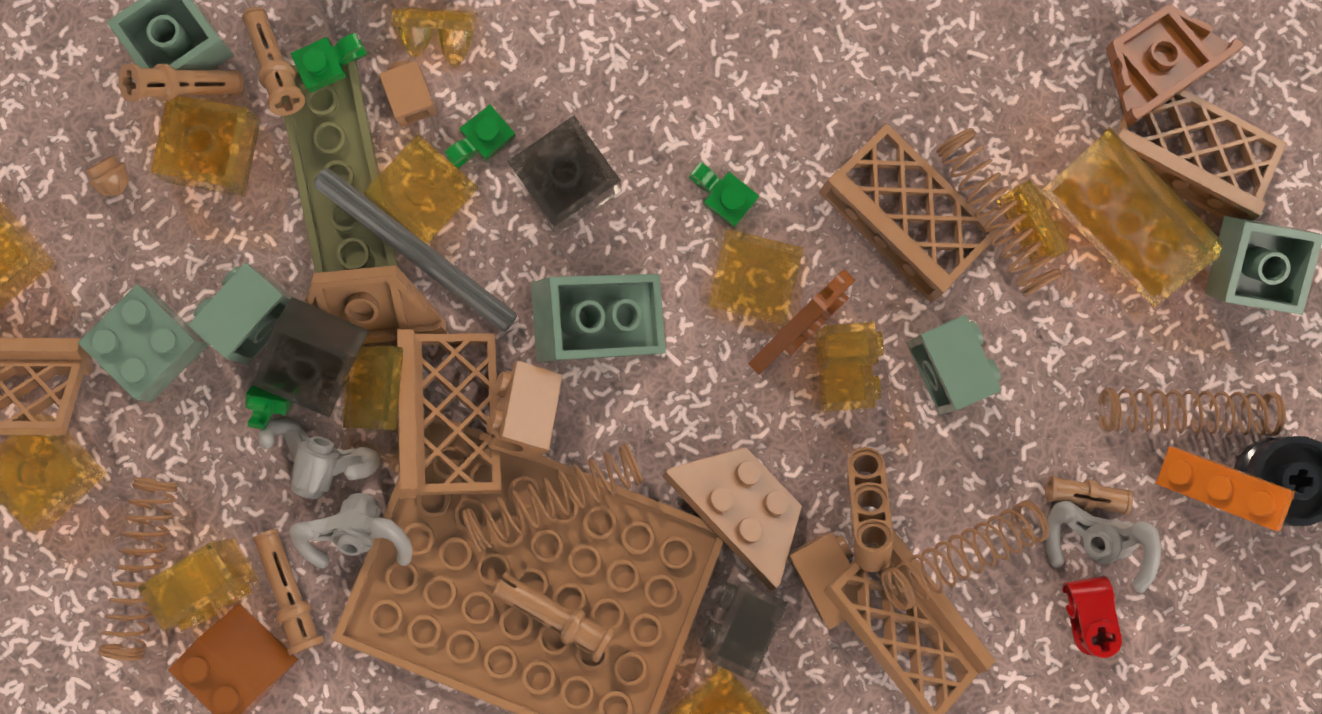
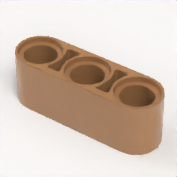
(869, 525)

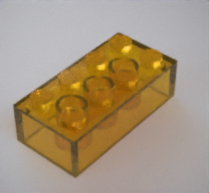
(1133, 218)

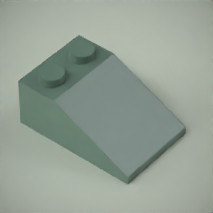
(597, 317)

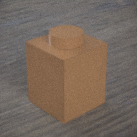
(408, 92)

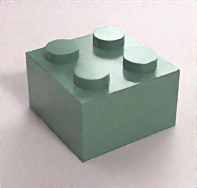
(170, 34)
(1264, 265)
(241, 313)
(143, 344)
(955, 365)

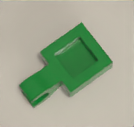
(322, 62)
(483, 134)
(727, 197)
(263, 406)

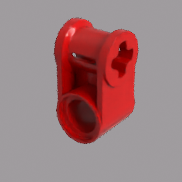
(1093, 611)

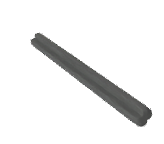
(414, 249)

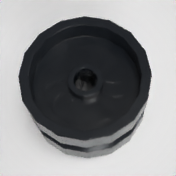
(1293, 464)

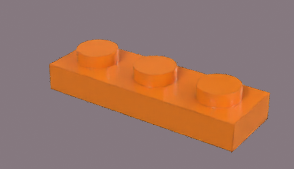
(1225, 488)

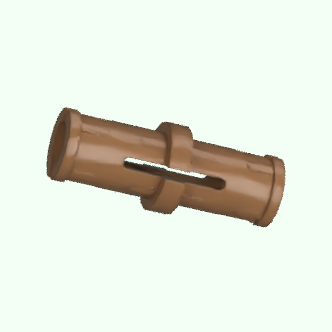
(1089, 495)

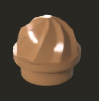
(108, 176)

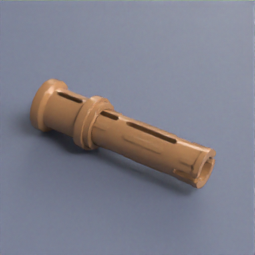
(259, 28)
(167, 83)
(289, 615)
(570, 625)

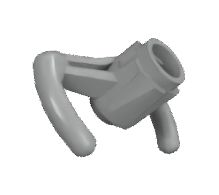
(317, 459)
(350, 531)
(1105, 540)

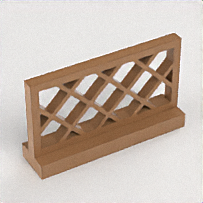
(1189, 178)
(883, 232)
(41, 360)
(411, 414)
(936, 617)

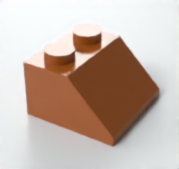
(233, 664)

